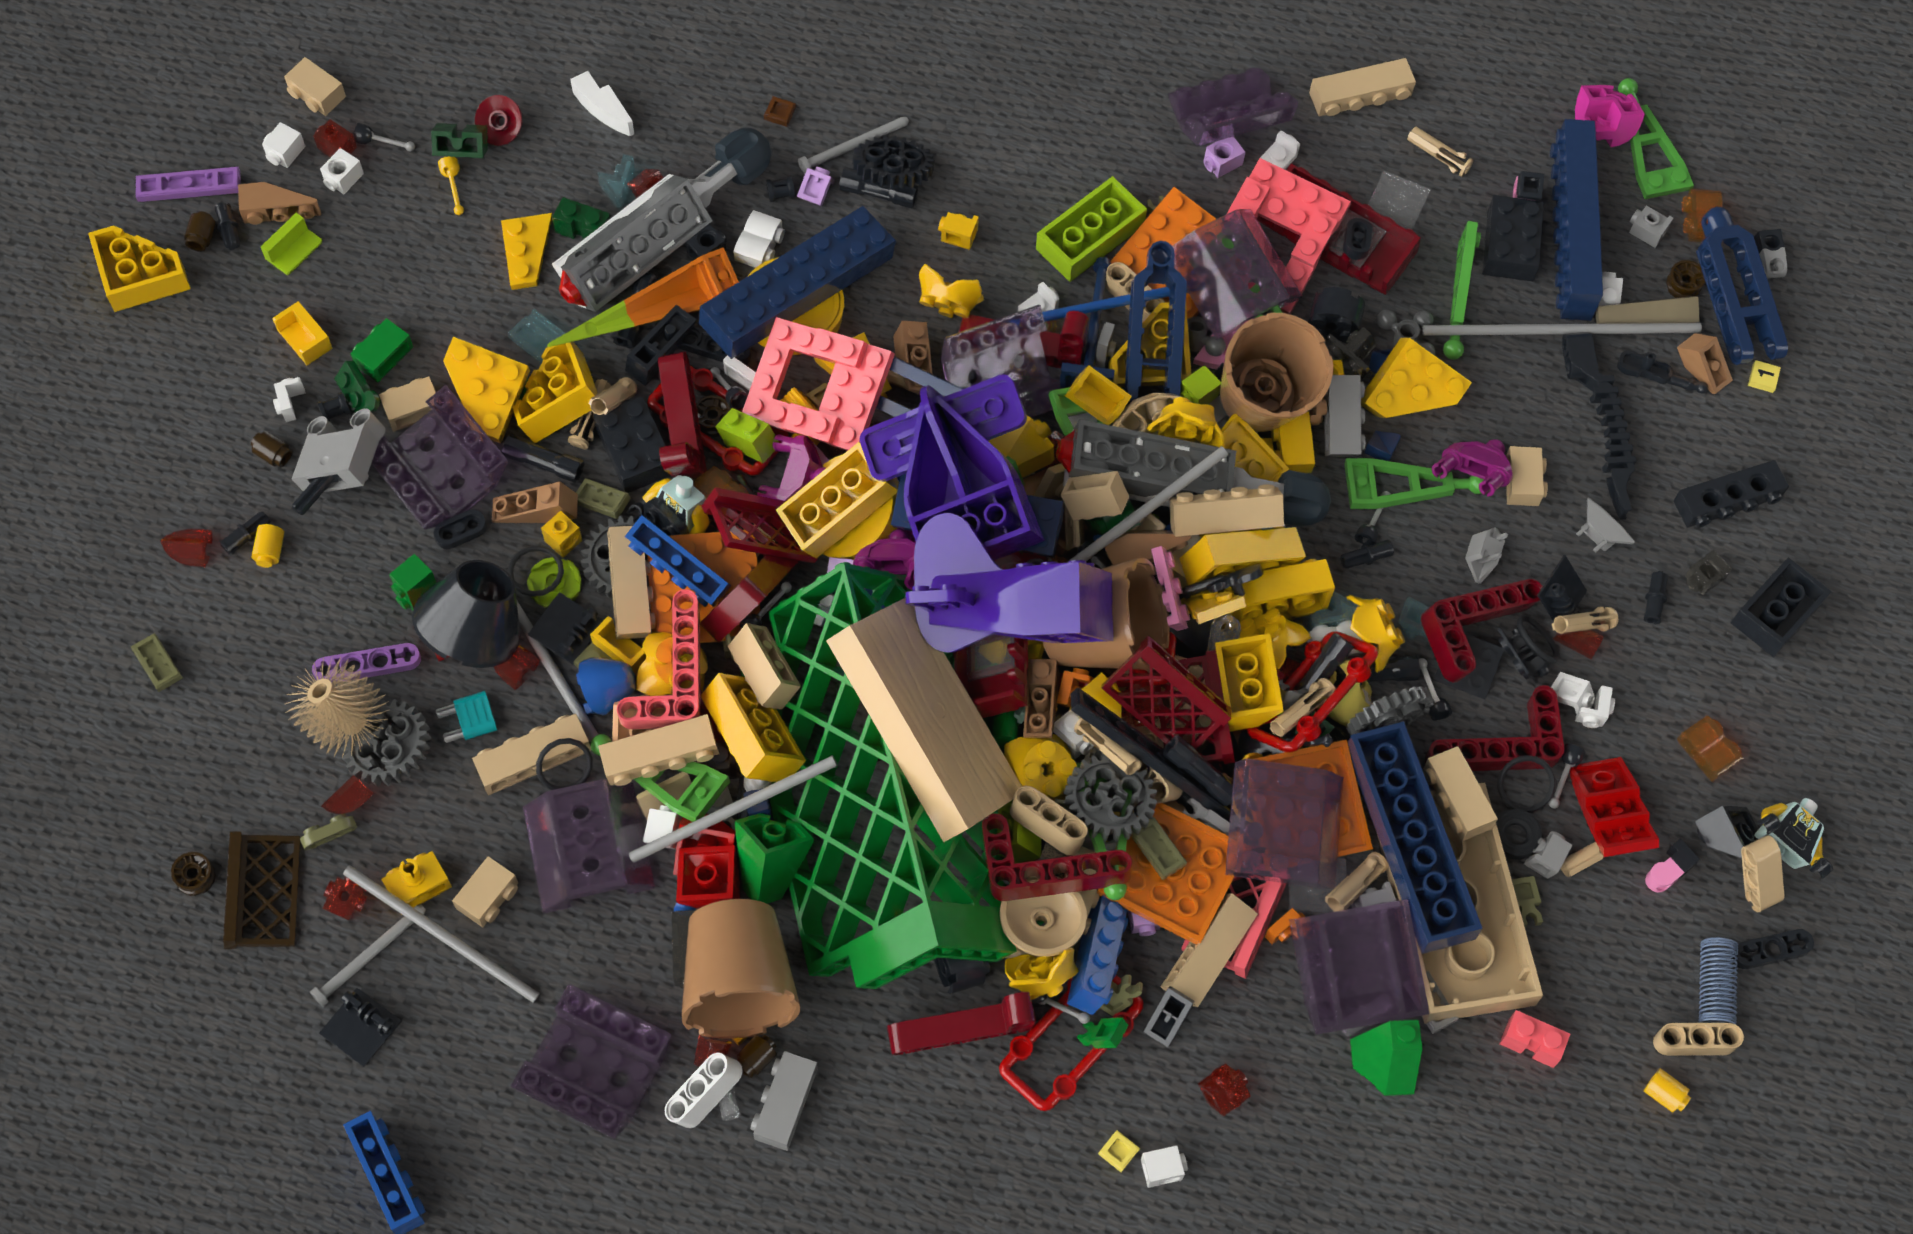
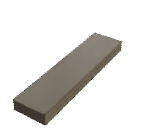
(1654, 311)

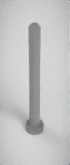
(847, 146)
(361, 960)

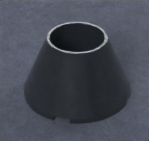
(470, 615)

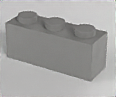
(1344, 417)
(784, 1100)

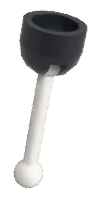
(1441, 707)

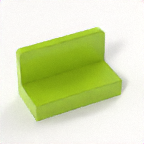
(290, 245)

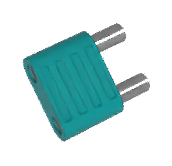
(473, 715)

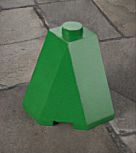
(769, 855)
(1389, 1056)

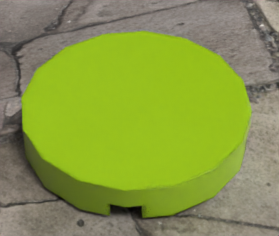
(545, 569)

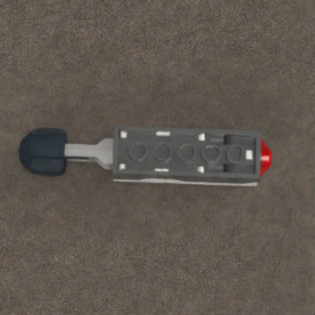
(655, 224)
(1155, 461)

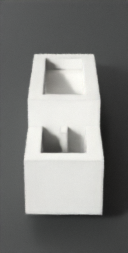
(602, 103)

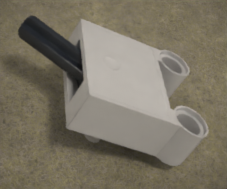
(335, 458)

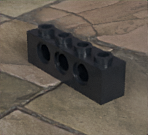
(1765, 477)

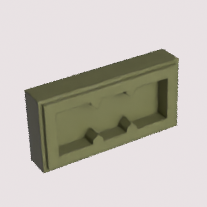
(602, 498)
(156, 662)
(1159, 849)

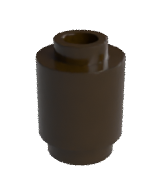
(199, 231)
(271, 449)
(756, 1055)

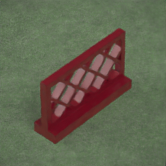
(758, 510)
(1181, 679)
(1221, 735)

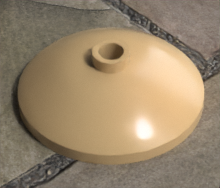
(1062, 913)

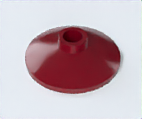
(489, 114)

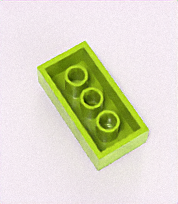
(1090, 229)

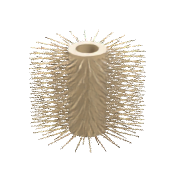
(337, 707)

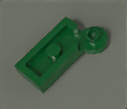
(356, 388)

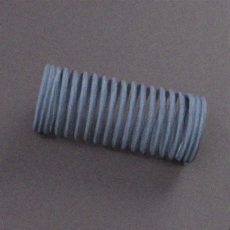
(1724, 970)

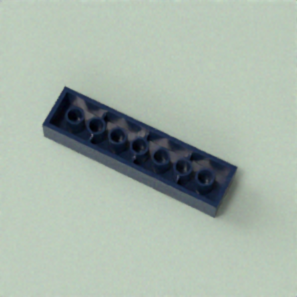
(1576, 220)
(796, 281)
(1413, 837)

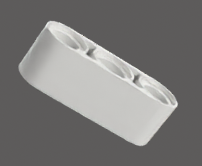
(691, 1095)

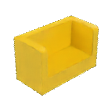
(302, 333)
(1098, 395)
(620, 649)

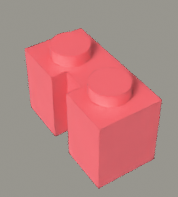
(1537, 1036)

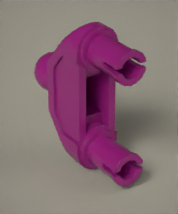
(1479, 460)
(801, 467)
(890, 555)

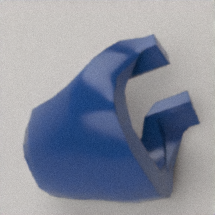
(604, 683)

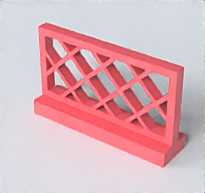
(1250, 943)

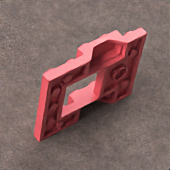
(1296, 207)
(849, 396)

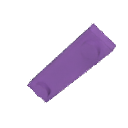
(187, 184)

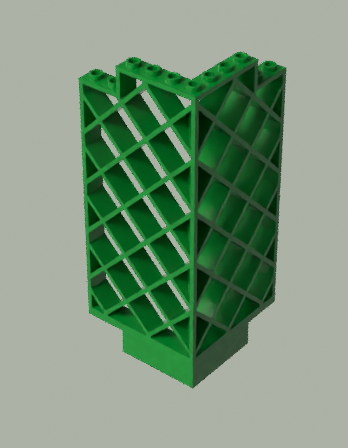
(898, 941)

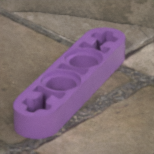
(366, 659)

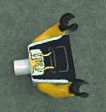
(681, 498)
(1796, 834)

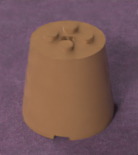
(1284, 359)
(1136, 614)
(737, 971)

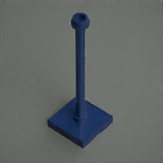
(1070, 371)

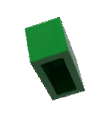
(381, 350)
(411, 581)

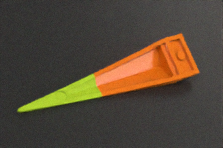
(685, 287)

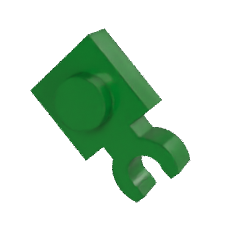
(1105, 1034)

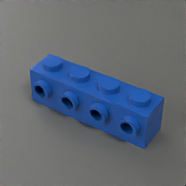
(678, 561)
(1098, 957)
(384, 1174)

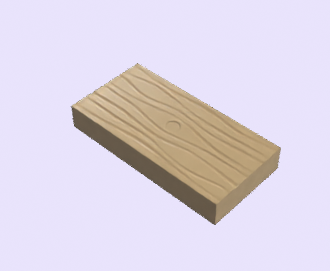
(925, 719)
(1498, 966)

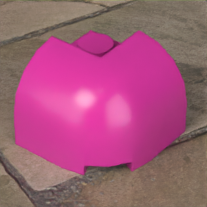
(1615, 114)

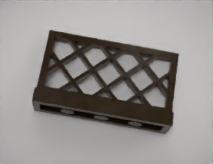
(236, 890)

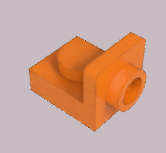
(1069, 683)
(1281, 929)

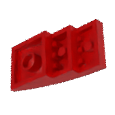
(1613, 807)

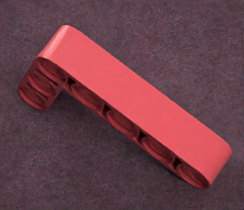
(681, 672)

